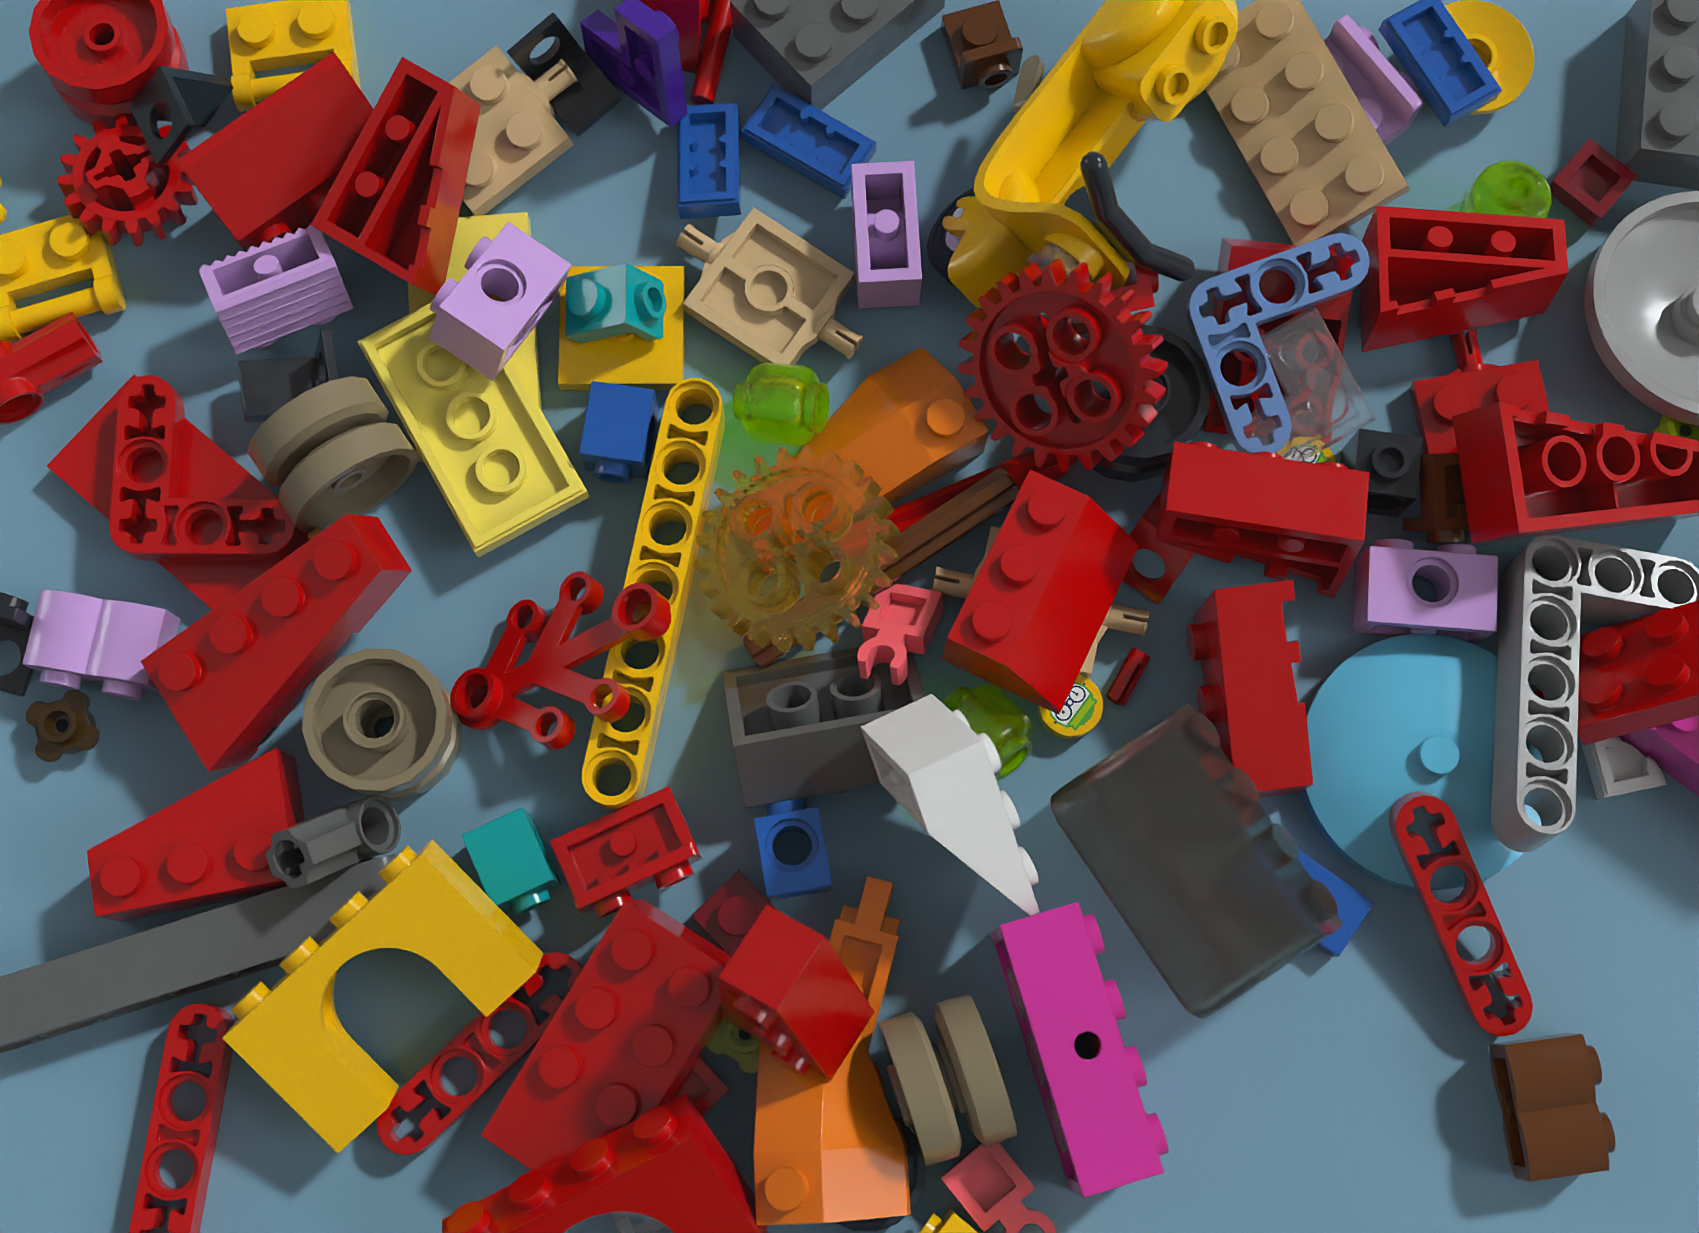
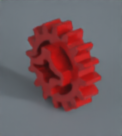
(105, 199)

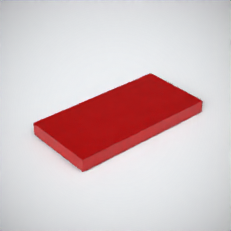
(205, 473)

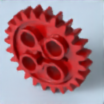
(1062, 365)

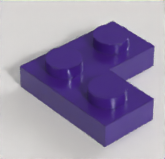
(639, 57)

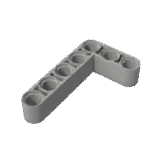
(1553, 667)

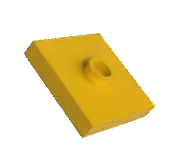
(628, 357)

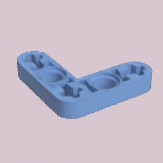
(1242, 334)

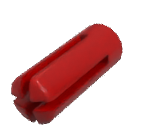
(1128, 677)

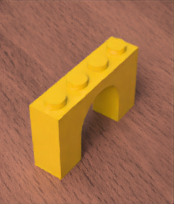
(294, 1029)

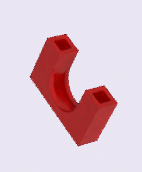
(653, 1167)

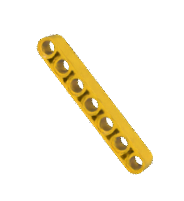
(657, 562)

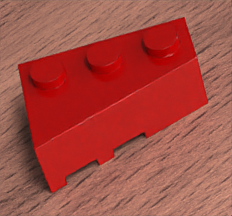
(1265, 510)
(201, 846)

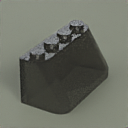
(1194, 862)

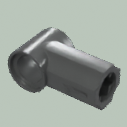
(334, 840)

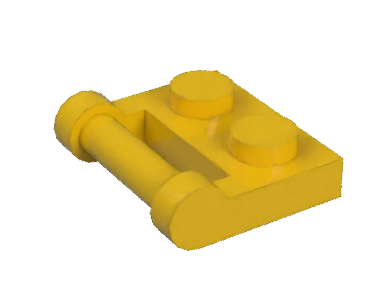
(283, 37)
(50, 258)

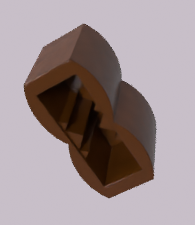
(1551, 1106)

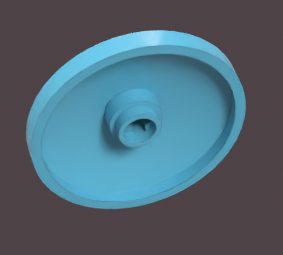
(1401, 723)

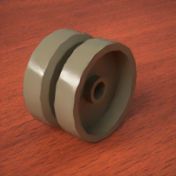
(332, 453)
(353, 701)
(949, 1079)

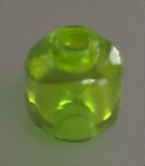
(1509, 190)
(782, 404)
(996, 715)

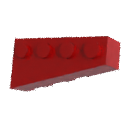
(1566, 475)
(266, 643)

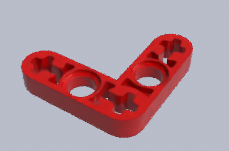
(175, 514)

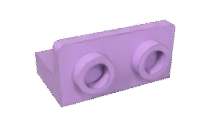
(1383, 92)

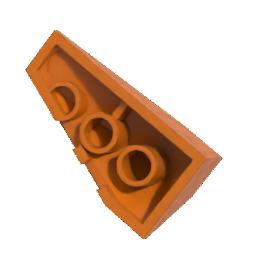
(901, 429)
(827, 1145)

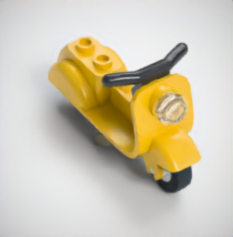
(1048, 173)

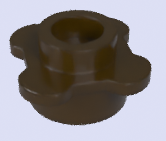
(81, 729)

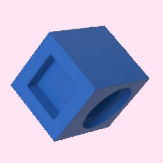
(619, 432)
(785, 880)

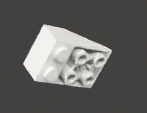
(950, 788)

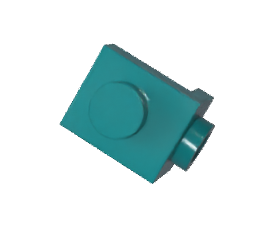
(613, 304)

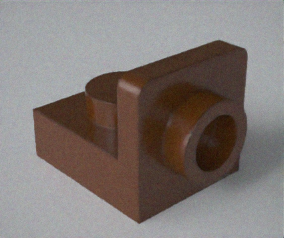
(981, 46)
(1441, 500)

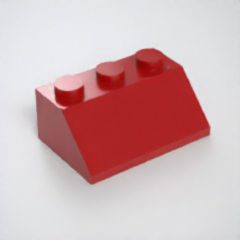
(282, 155)
(1041, 593)

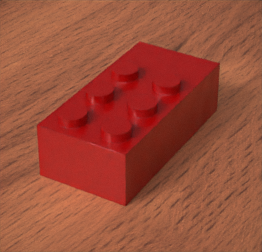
(616, 1039)

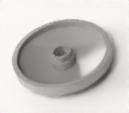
(1646, 304)

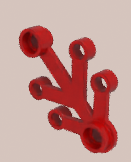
(489, 694)

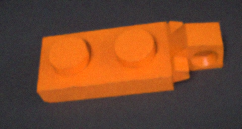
(868, 944)

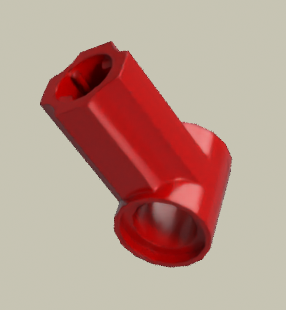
(42, 364)

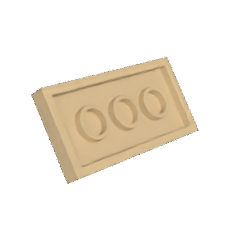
(1301, 124)

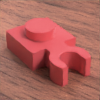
(898, 626)
(992, 1190)

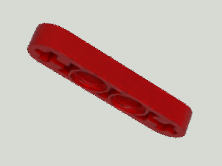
(1455, 915)
(479, 1047)
(171, 1132)

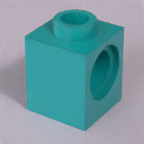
(512, 862)

